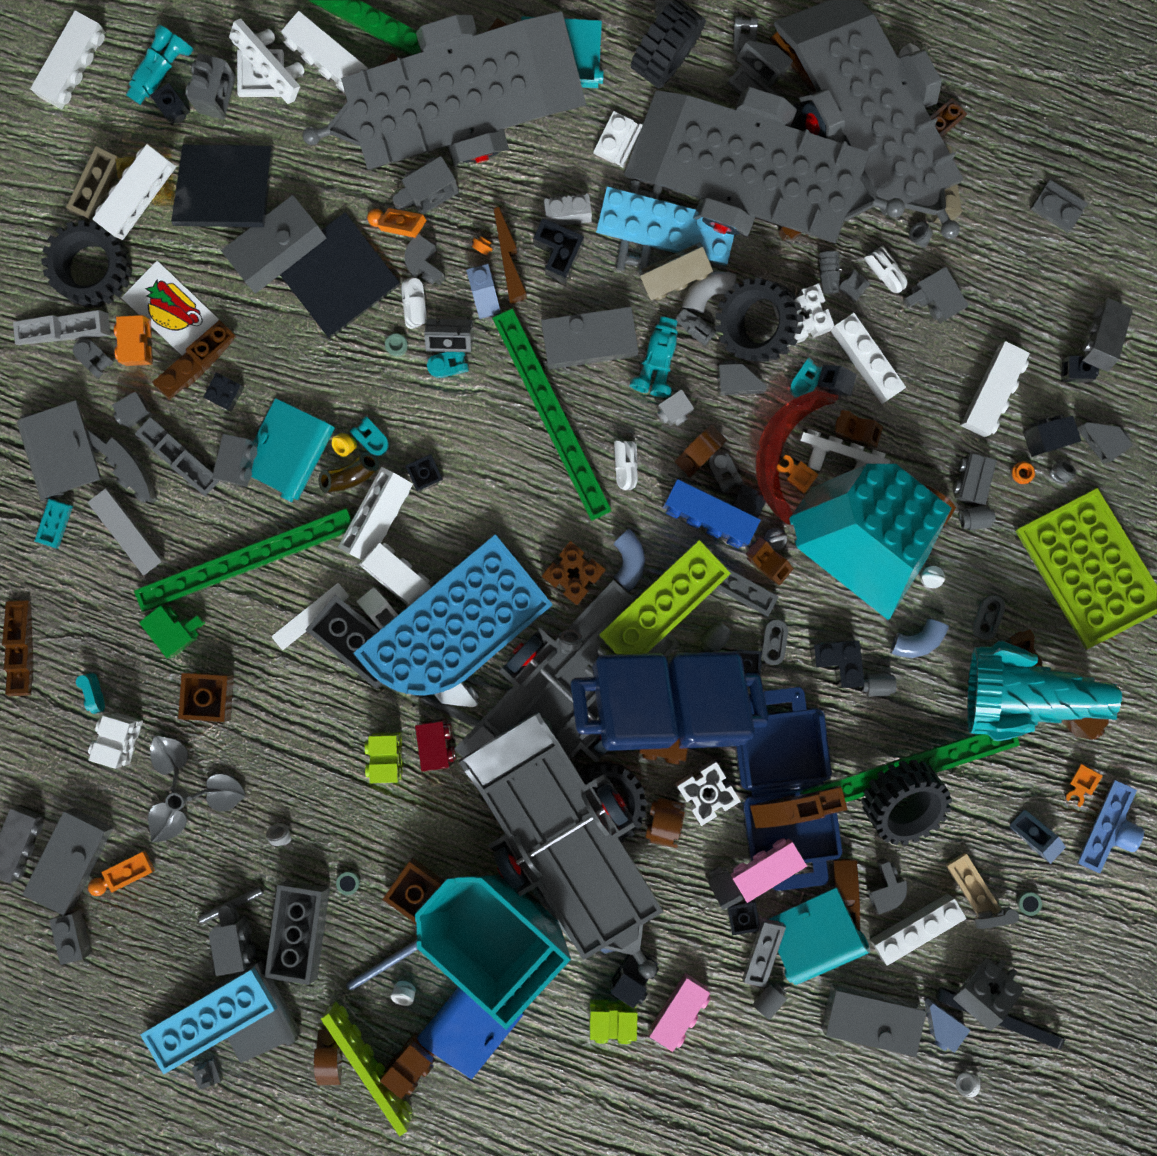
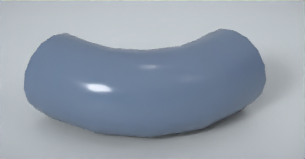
(632, 562)
(921, 643)

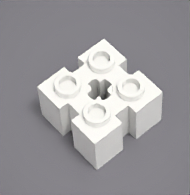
(817, 320)
(115, 740)
(721, 795)

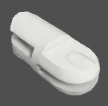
(887, 269)
(413, 302)
(626, 464)

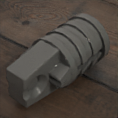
(829, 271)
(690, 323)

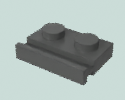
(1059, 206)

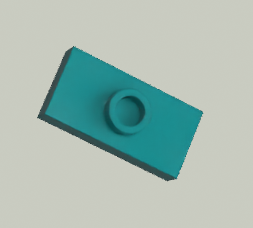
(53, 523)

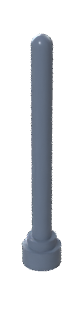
(383, 965)

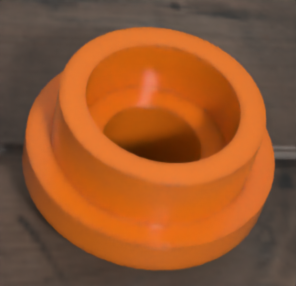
(482, 245)
(1029, 469)

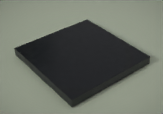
(222, 186)
(340, 277)

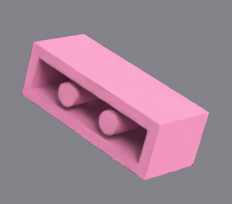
(768, 869)
(679, 1012)

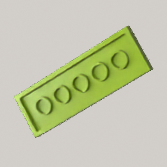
(666, 602)
(370, 1072)

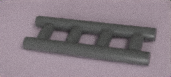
(642, 261)

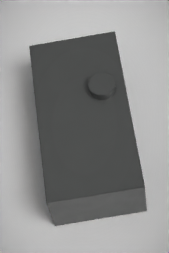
(269, 250)
(589, 338)
(342, 633)
(67, 861)
(297, 932)
(873, 1020)

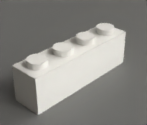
(320, 50)
(68, 60)
(134, 192)
(867, 358)
(995, 389)
(375, 513)
(395, 573)
(917, 929)

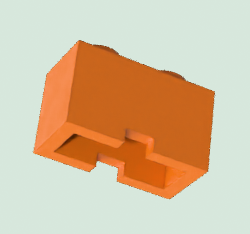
(132, 340)

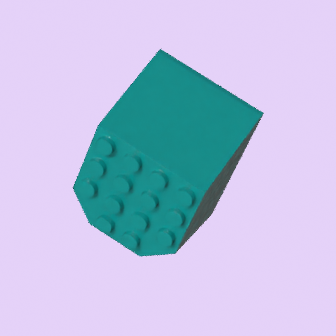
(871, 531)
(492, 943)

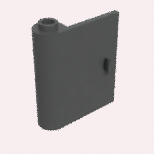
(58, 450)
(268, 1031)

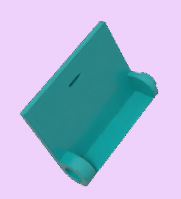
(585, 44)
(289, 449)
(819, 940)

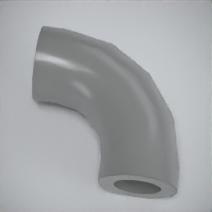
(703, 290)

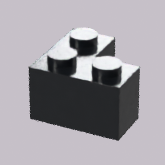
(562, 245)
(1051, 434)
(846, 659)
(627, 982)

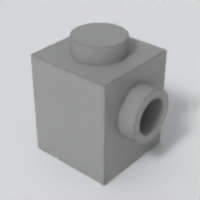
(675, 409)

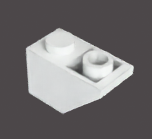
(377, 608)
(459, 695)

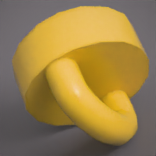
(343, 444)

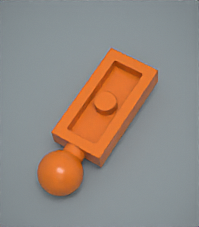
(397, 221)
(122, 874)

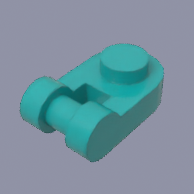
(439, 365)
(801, 383)
(376, 442)
(92, 692)

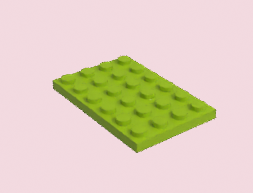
(1091, 568)

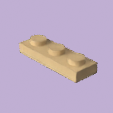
(972, 885)

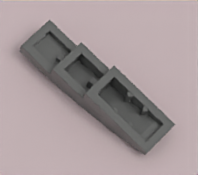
(177, 456)

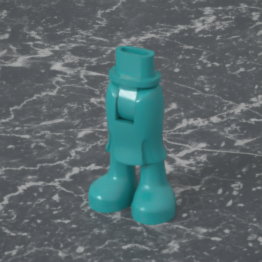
(154, 66)
(658, 358)

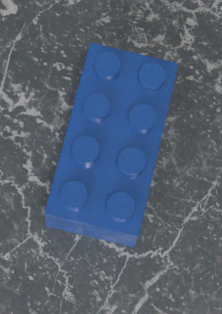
(710, 513)

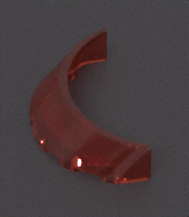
(772, 444)

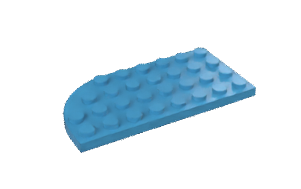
(455, 624)

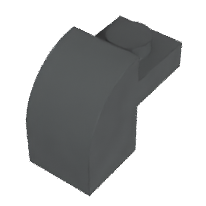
(417, 259)
(891, 892)

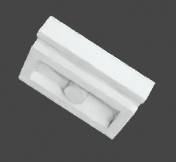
(618, 139)

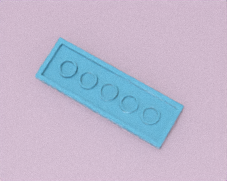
(659, 225)
(209, 1020)

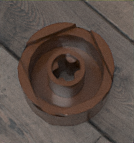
(666, 822)

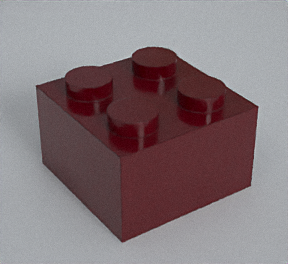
(434, 744)

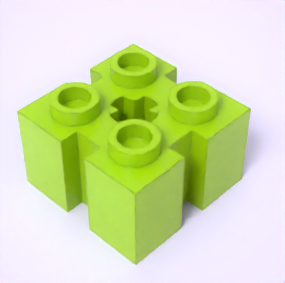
(385, 757)
(612, 1021)

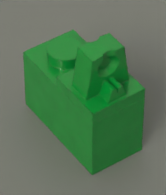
(169, 633)

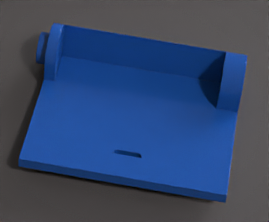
(460, 1034)

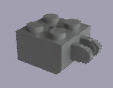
(210, 86)
(426, 187)
(231, 941)
(989, 993)

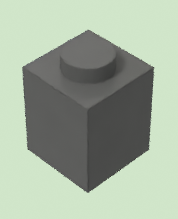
(131, 410)

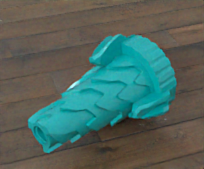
(1013, 695)

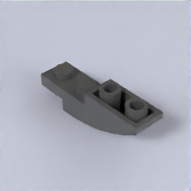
(129, 469)

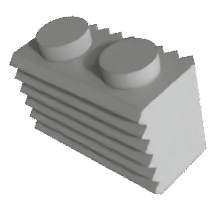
(568, 210)

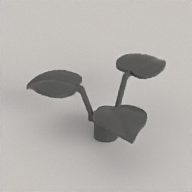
(166, 818)

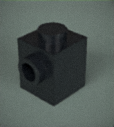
(170, 104)
(1077, 370)
(836, 380)

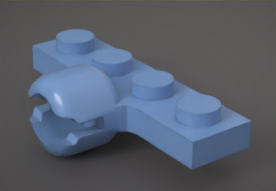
(1111, 828)

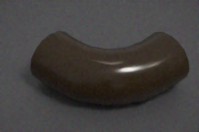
(349, 475)

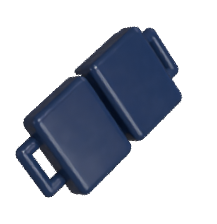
(655, 703)
(780, 763)

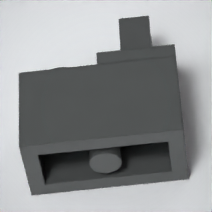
(940, 294)

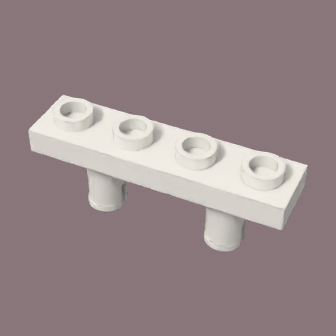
(255, 50)
(834, 444)

